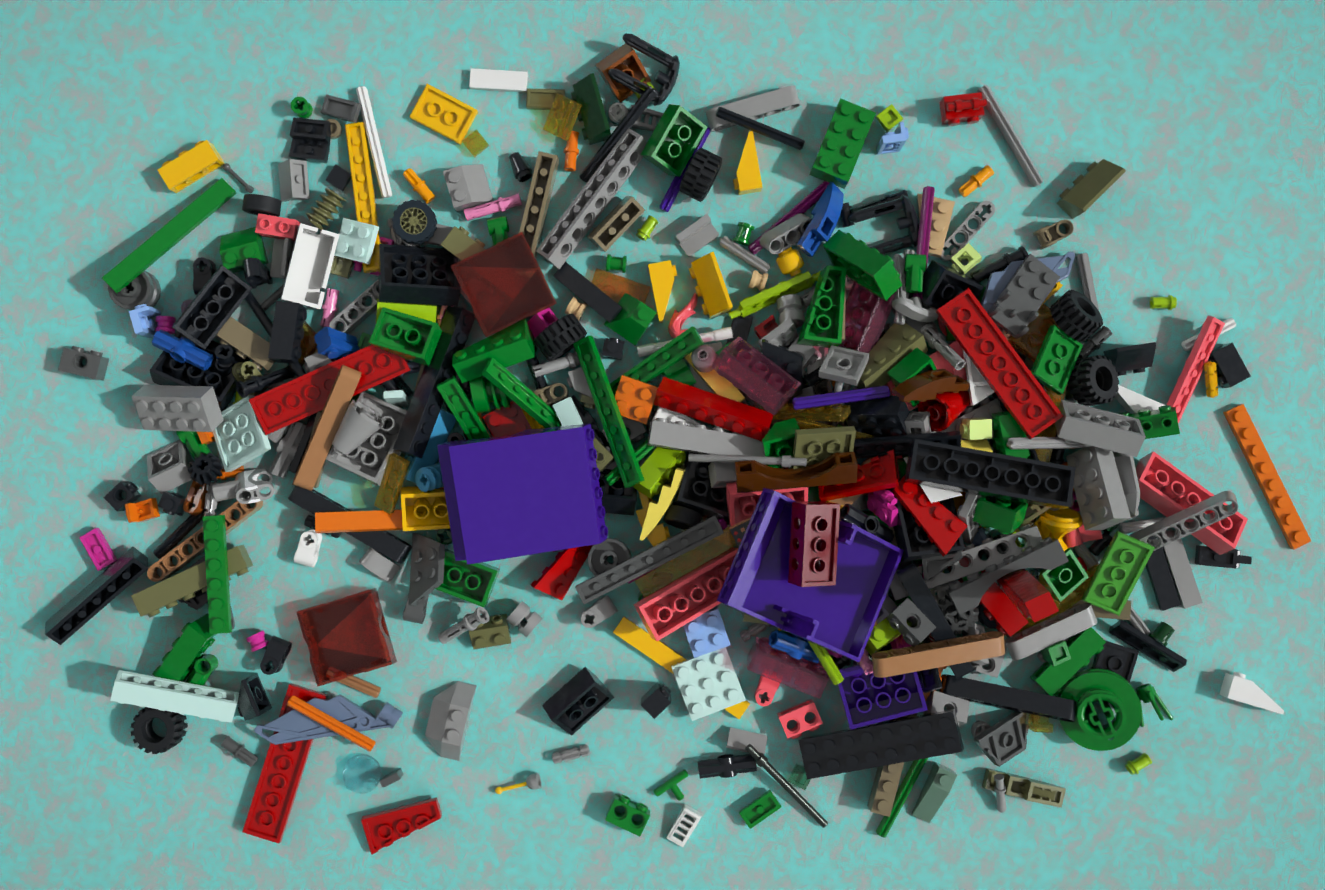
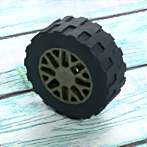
(414, 222)

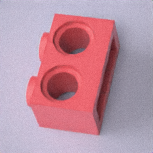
(276, 227)
(798, 713)

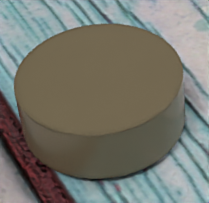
(336, 128)

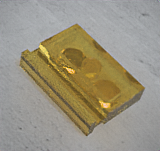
(562, 116)

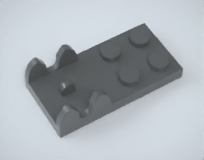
(1023, 296)

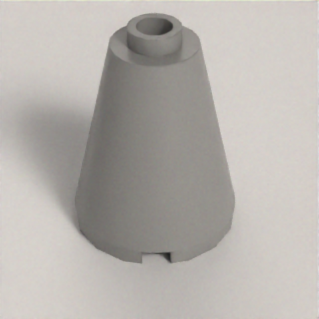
(356, 427)

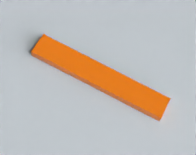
(357, 521)

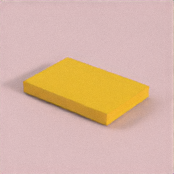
(443, 114)

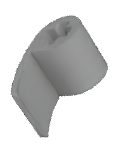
(379, 564)

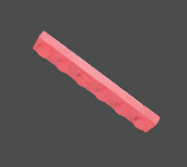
(1195, 364)

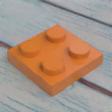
(635, 399)

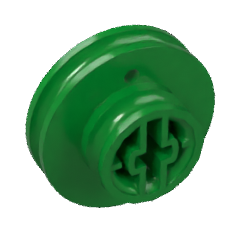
(1106, 687)

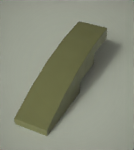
(1026, 788)

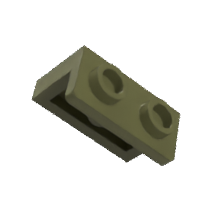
(492, 633)

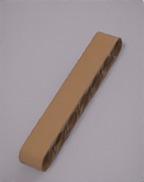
(326, 427)
(197, 542)
(938, 654)

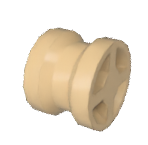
(758, 280)
(576, 308)

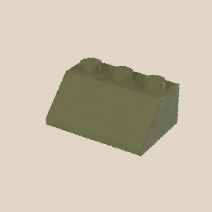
(1089, 187)

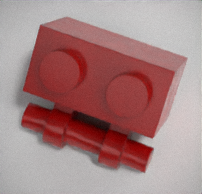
(962, 108)

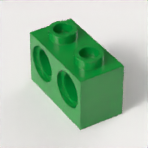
(625, 820)

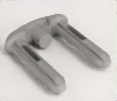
(910, 307)

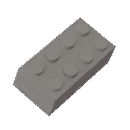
(178, 408)
(1100, 429)
(1098, 488)

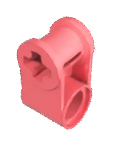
(766, 685)

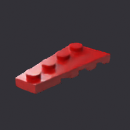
(871, 477)
(935, 519)
(562, 572)
(392, 824)

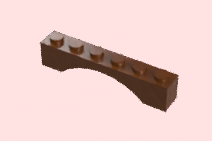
(836, 469)

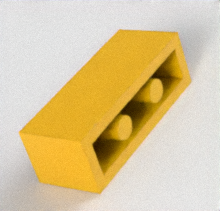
(190, 166)

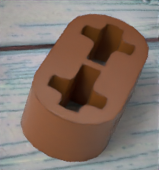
(195, 497)

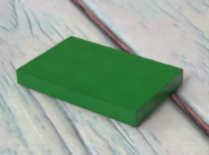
(1056, 359)

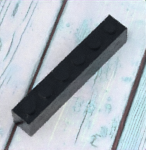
(96, 595)

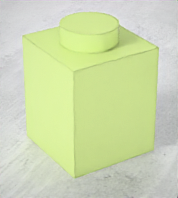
(976, 428)

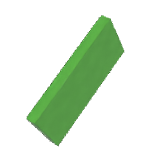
(1118, 573)

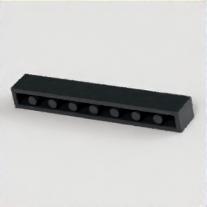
(427, 399)

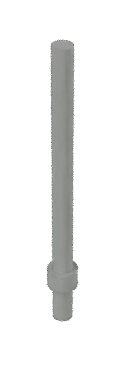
(785, 460)

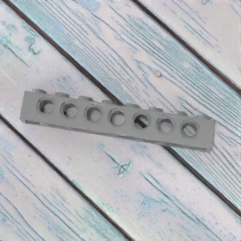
(593, 199)
(1030, 536)

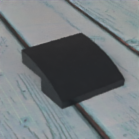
(310, 140)

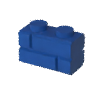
(335, 343)

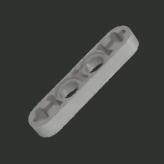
(966, 231)

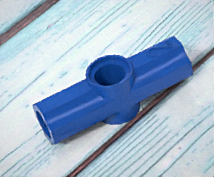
(182, 350)
(792, 645)

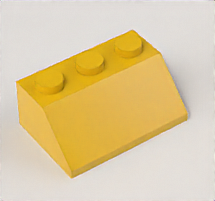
(710, 286)
(424, 509)

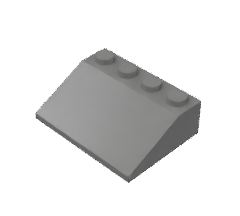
(372, 455)

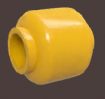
(790, 261)

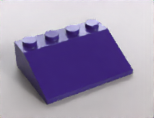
(878, 699)

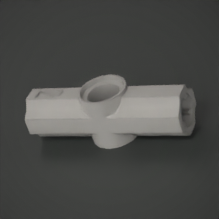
(286, 449)

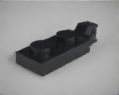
(1231, 559)

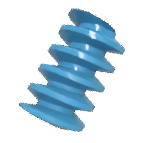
(429, 478)

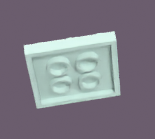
(240, 435)
(708, 683)

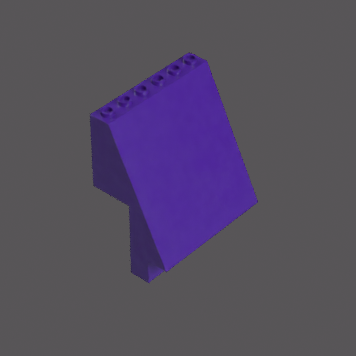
(523, 493)
(828, 616)

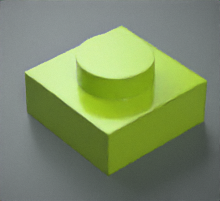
(889, 118)

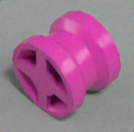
(165, 323)
(257, 641)

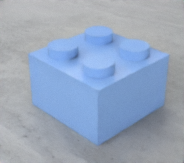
(706, 633)

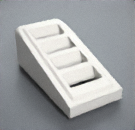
(691, 812)

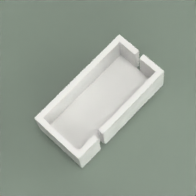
(309, 266)

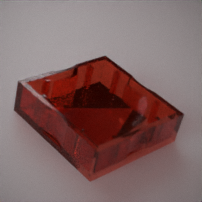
(504, 284)
(346, 636)

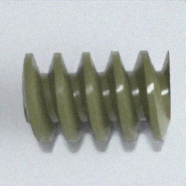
(325, 208)

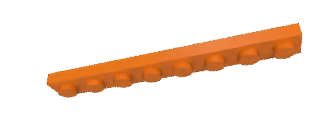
(1267, 476)

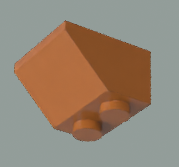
(627, 61)

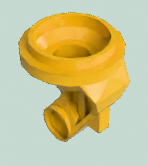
(1058, 523)

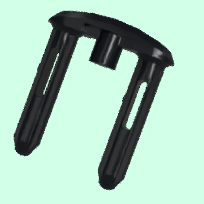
(666, 80)
(909, 221)

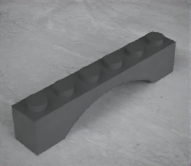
(968, 594)

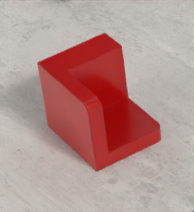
(765, 327)

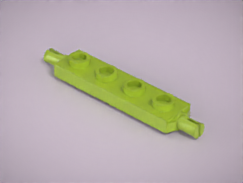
(769, 296)

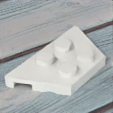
(978, 388)

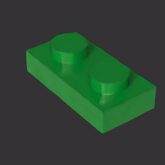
(760, 809)

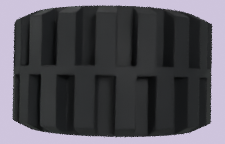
(700, 174)
(1076, 315)
(560, 337)
(1093, 381)
(149, 739)

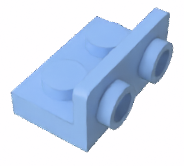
(893, 141)
(142, 321)

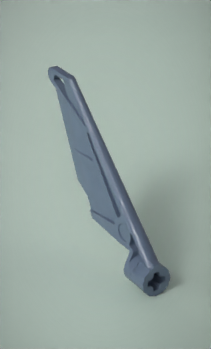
(999, 280)
(298, 727)

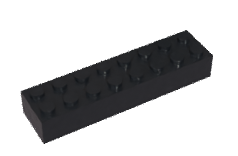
(990, 474)
(881, 744)

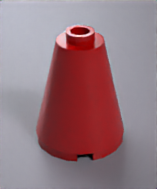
(945, 408)

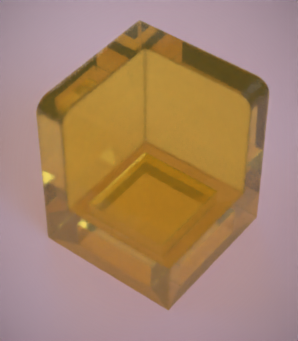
(1039, 724)

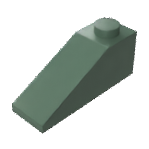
(934, 792)

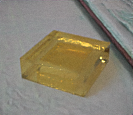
(475, 143)

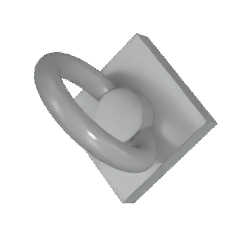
(843, 367)

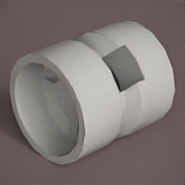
(790, 307)
(517, 616)

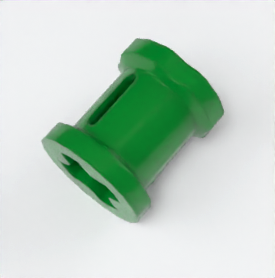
(296, 107)
(743, 240)
(616, 263)

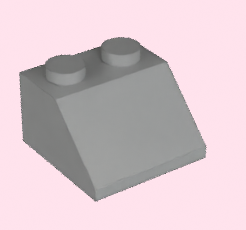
(467, 186)
(169, 466)

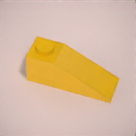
(748, 173)
(662, 282)

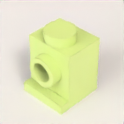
(966, 253)

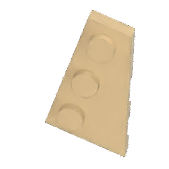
(940, 223)

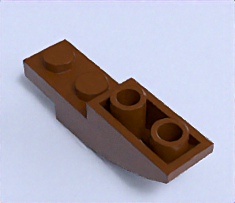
(928, 384)

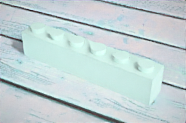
(174, 696)

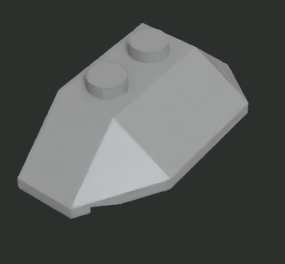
(1129, 481)
(450, 719)

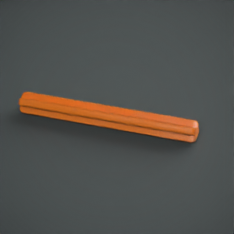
(331, 723)

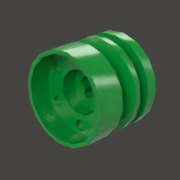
(484, 393)

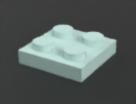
(356, 241)

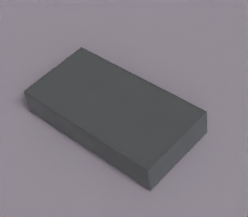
(341, 108)

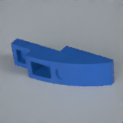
(825, 219)

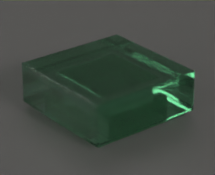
(798, 777)

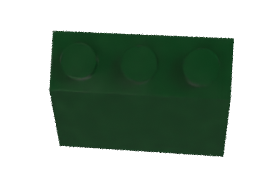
(591, 111)

